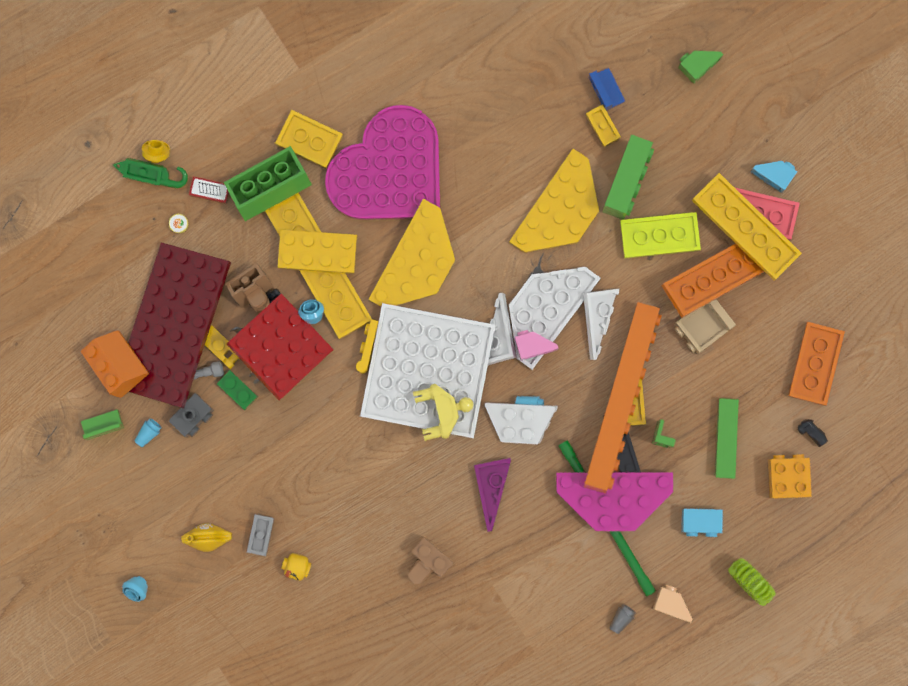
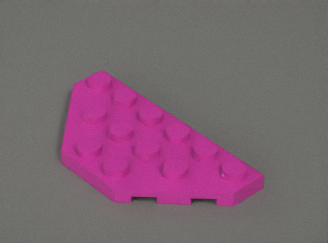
(623, 507)

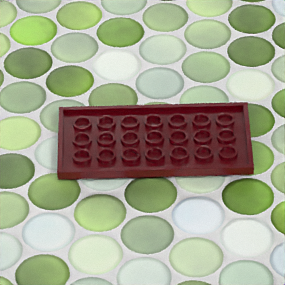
(176, 321)

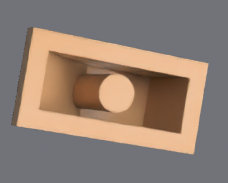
(672, 603)

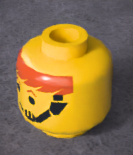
(296, 567)

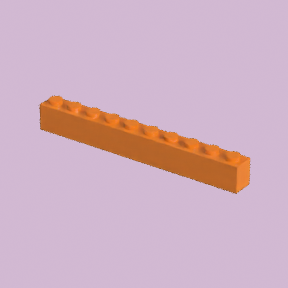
(622, 397)

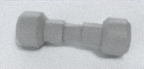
(215, 369)

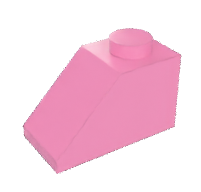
(533, 345)

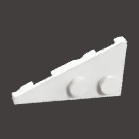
(598, 312)
(502, 344)

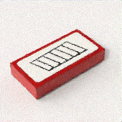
(209, 190)

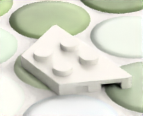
(520, 421)

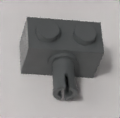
(193, 414)

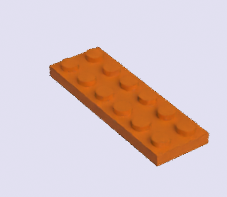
(710, 279)

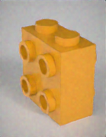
(789, 477)

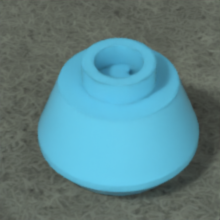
(311, 311)
(135, 588)

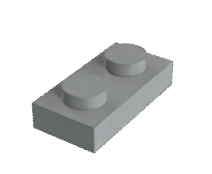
(260, 535)

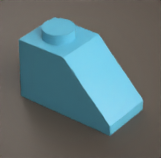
(775, 174)

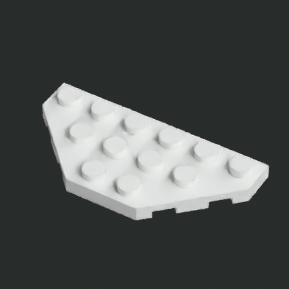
(549, 303)

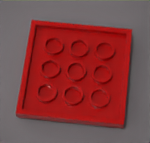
(279, 347)

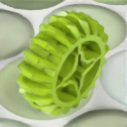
(751, 581)

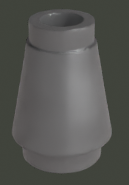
(622, 618)

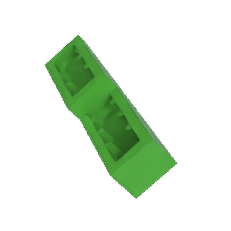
(726, 438)

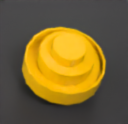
(155, 151)

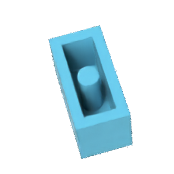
(702, 521)

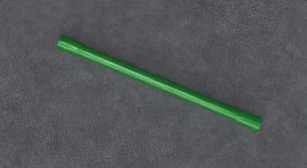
(642, 578)

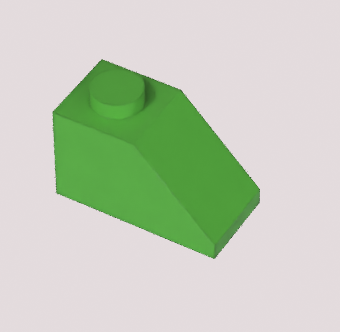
(698, 63)

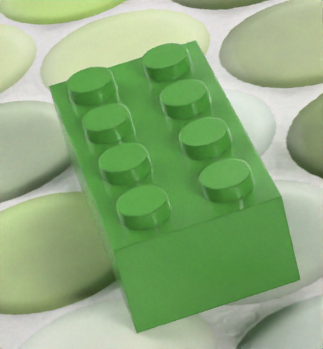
(627, 177)
(267, 183)

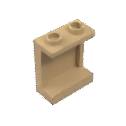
(704, 326)

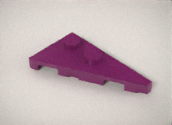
(491, 482)

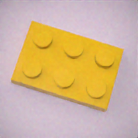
(309, 139)

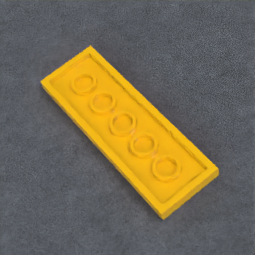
(746, 226)

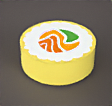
(178, 223)

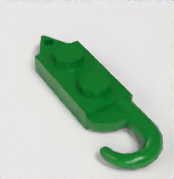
(149, 173)

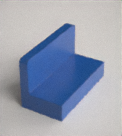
(606, 88)

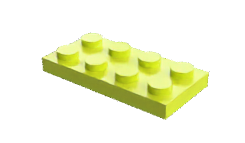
(660, 235)

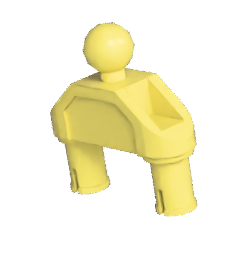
(446, 408)

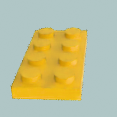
(317, 251)

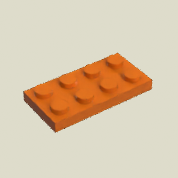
(816, 363)

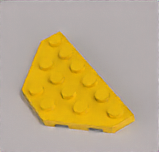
(562, 209)
(419, 260)

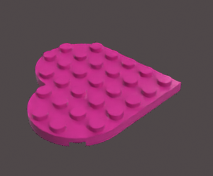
(390, 168)

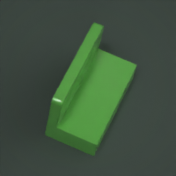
(102, 424)
(661, 440)

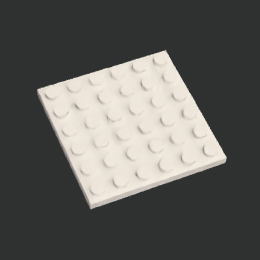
(423, 350)

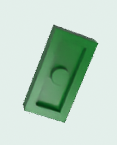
(237, 390)

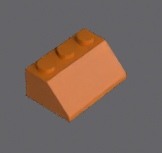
(114, 363)

